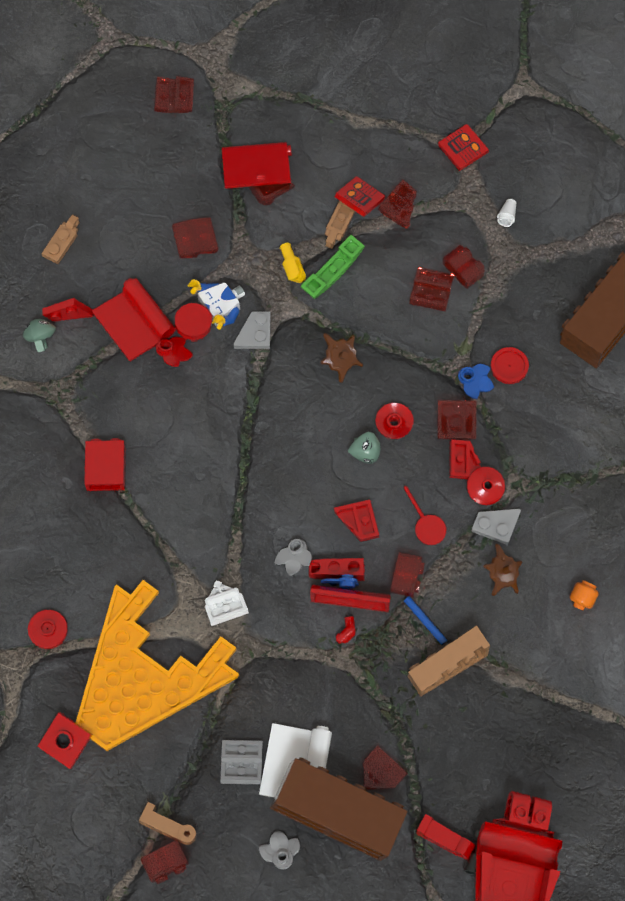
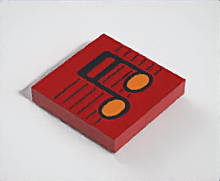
(463, 147)
(360, 196)

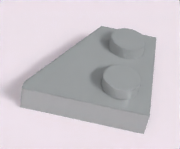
(255, 332)

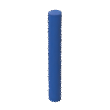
(425, 620)

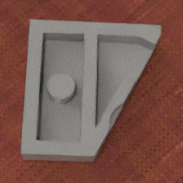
(496, 524)

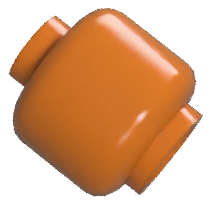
(584, 595)

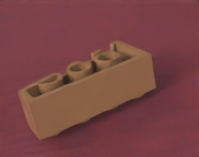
(449, 661)

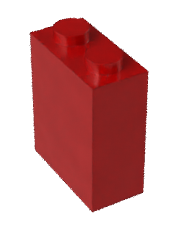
(105, 465)

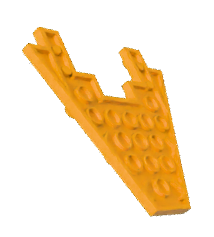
(132, 690)

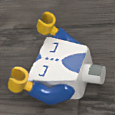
(219, 300)

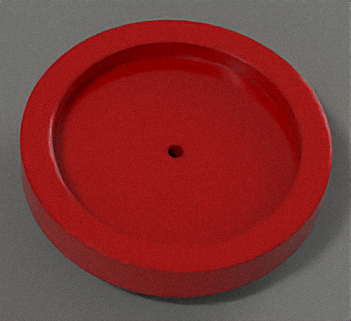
(509, 365)
(56, 627)

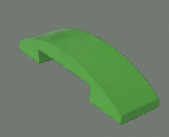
(334, 268)

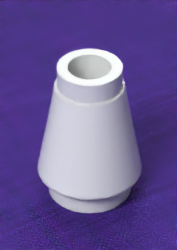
(506, 216)

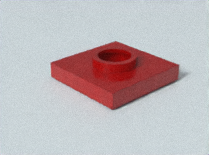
(78, 740)

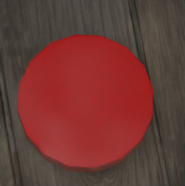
(193, 321)

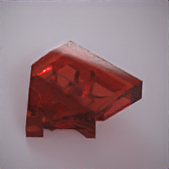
(382, 771)

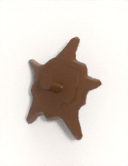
(340, 355)
(503, 571)

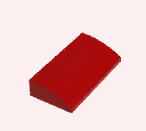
(350, 598)

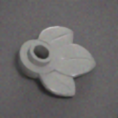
(294, 558)
(279, 847)

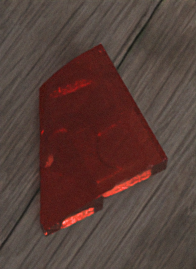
(399, 204)

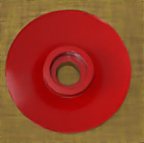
(394, 412)
(476, 486)

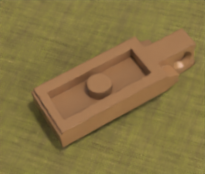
(338, 224)
(61, 240)

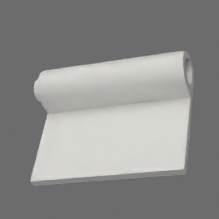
(291, 743)

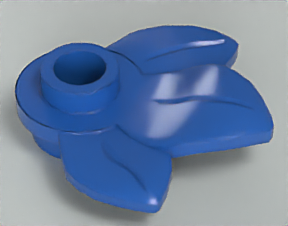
(478, 382)
(346, 582)

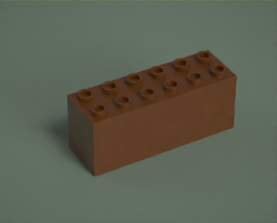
(600, 320)
(339, 809)

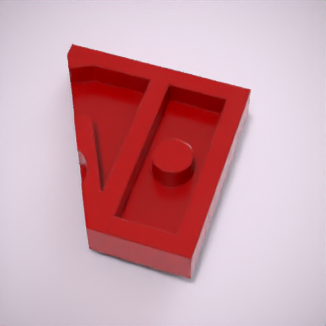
(67, 310)
(462, 459)
(359, 519)

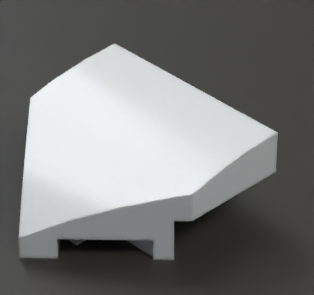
(224, 604)

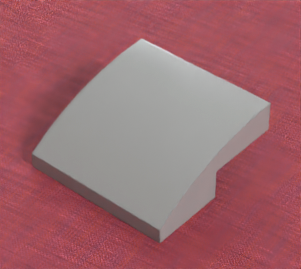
(241, 762)

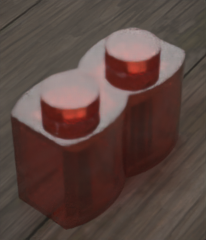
(463, 266)
(406, 574)
(164, 862)

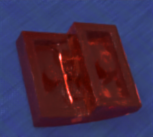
(174, 95)
(195, 237)
(431, 289)

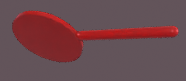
(429, 528)

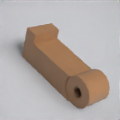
(183, 833)

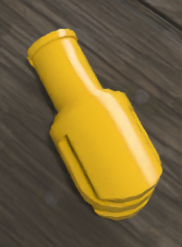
(292, 264)

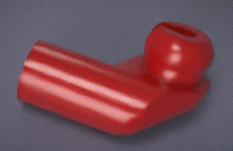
(349, 631)

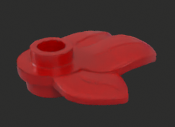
(173, 351)

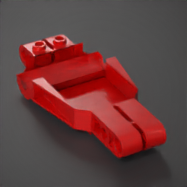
(518, 853)

